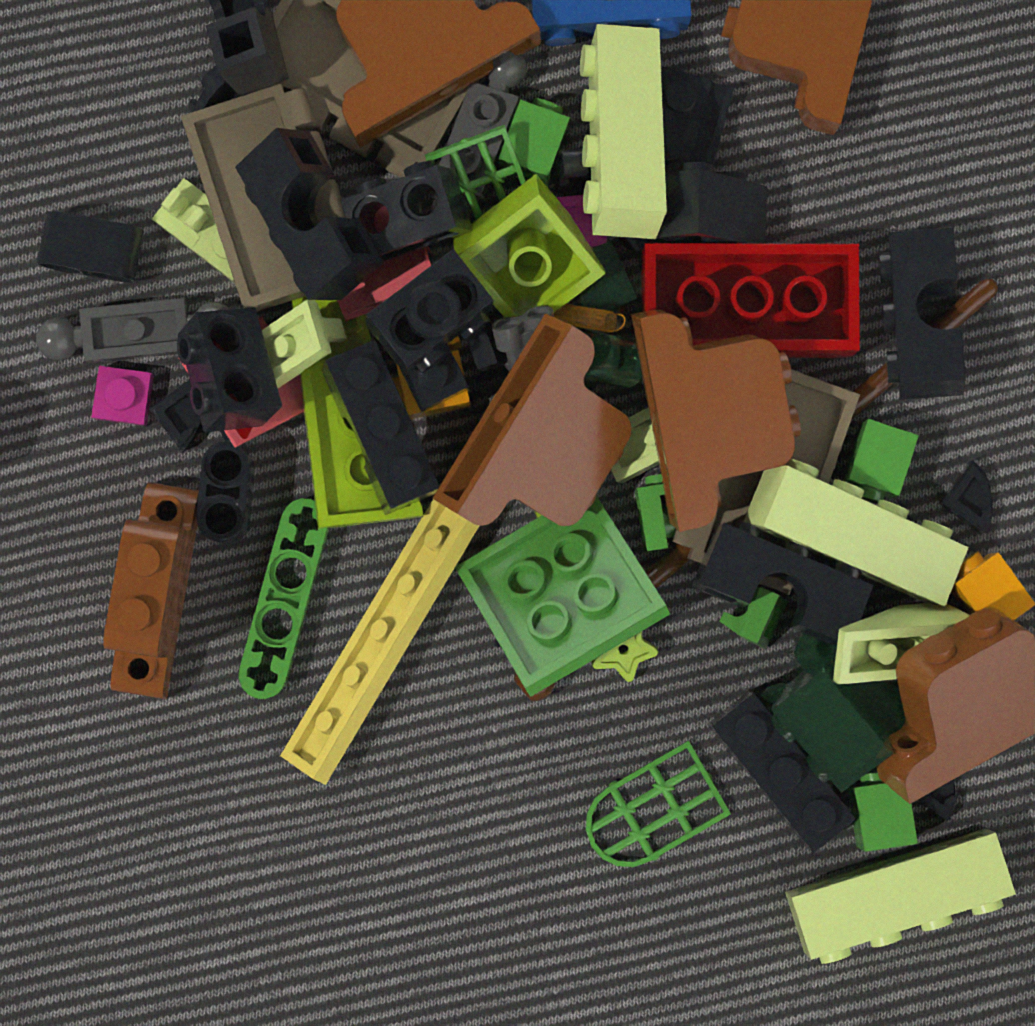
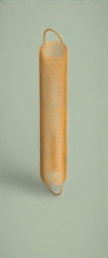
(588, 317)

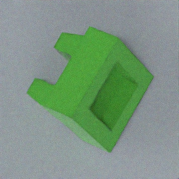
(760, 618)

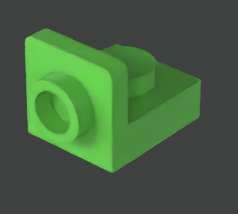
(652, 516)

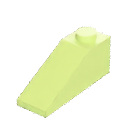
(875, 644)

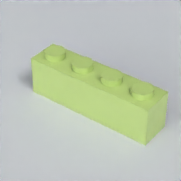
(625, 132)
(849, 530)
(901, 894)

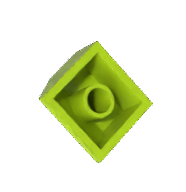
(529, 252)

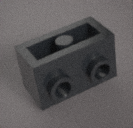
(713, 207)

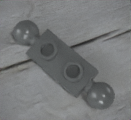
(484, 110)
(119, 331)

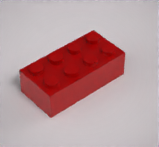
(784, 293)

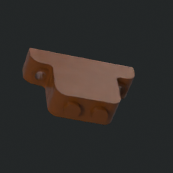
(802, 44)
(422, 54)
(712, 411)
(540, 436)
(150, 590)
(962, 702)

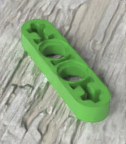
(276, 596)

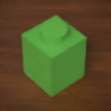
(536, 137)
(880, 460)
(880, 814)

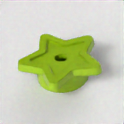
(627, 662)

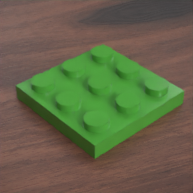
(561, 595)

